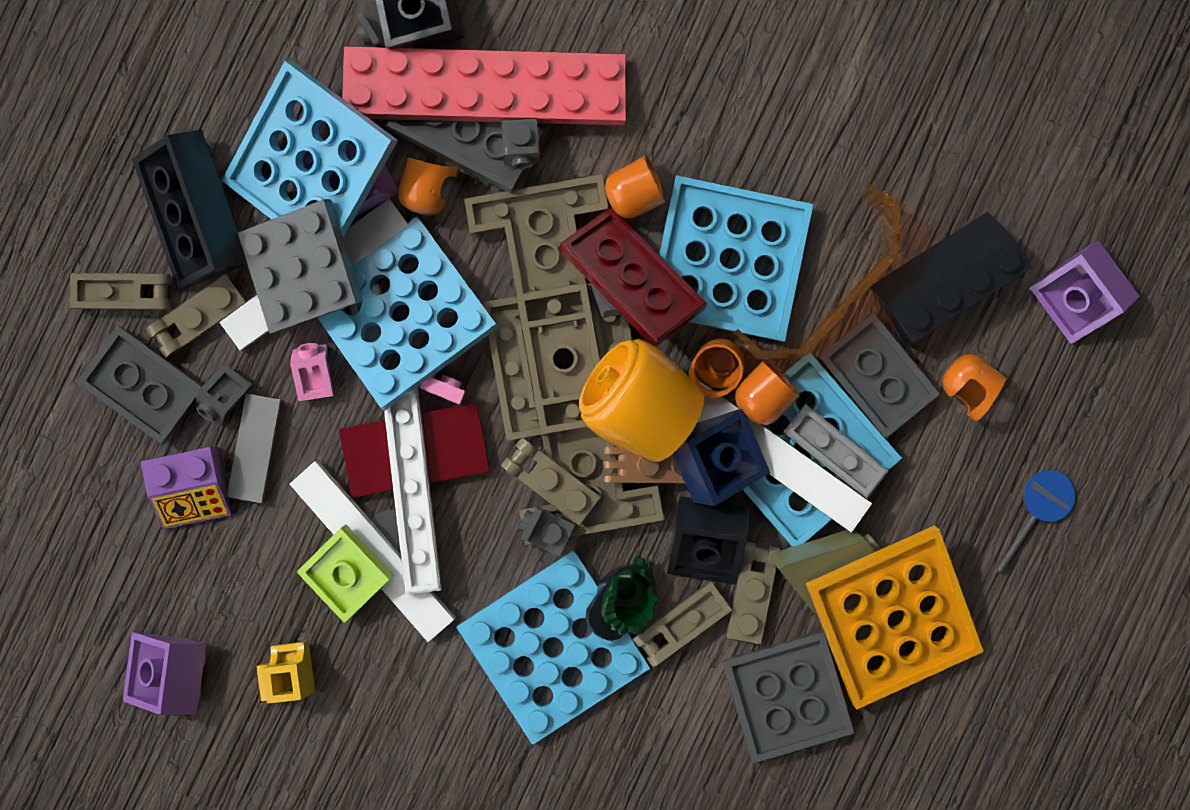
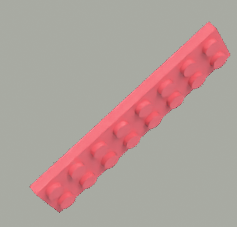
(485, 85)

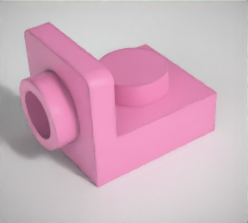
(311, 372)
(445, 388)

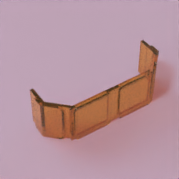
(891, 233)

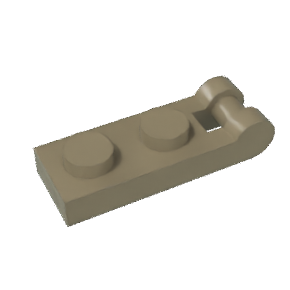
(118, 291)
(197, 315)
(552, 482)
(752, 595)
(683, 623)

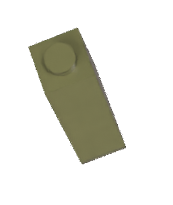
(819, 557)

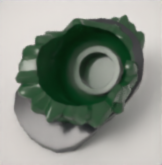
(623, 601)

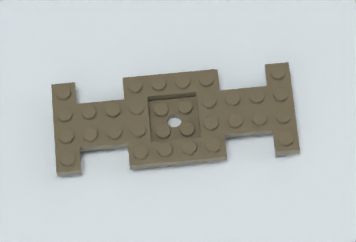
(554, 314)

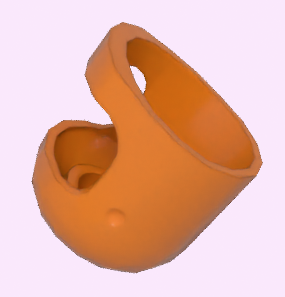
(422, 186)
(634, 189)
(724, 357)
(974, 383)
(765, 394)

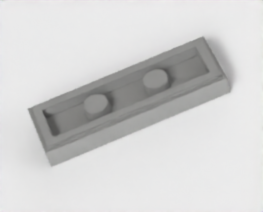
(254, 448)
(835, 451)

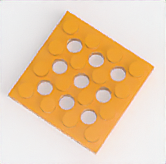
(862, 578)

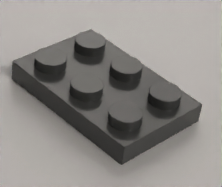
(878, 375)
(140, 385)

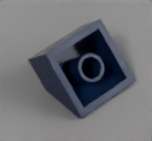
(720, 458)

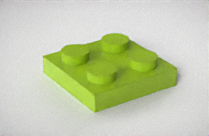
(345, 573)

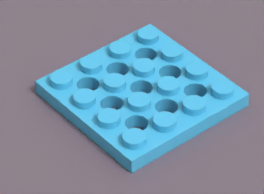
(345, 125)
(757, 209)
(424, 316)
(829, 403)
(517, 690)

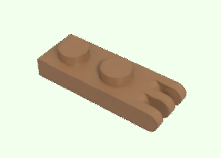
(640, 470)

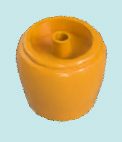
(641, 401)

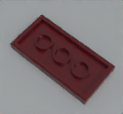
(632, 277)
(451, 441)

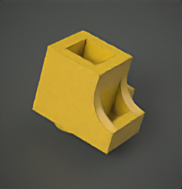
(288, 673)

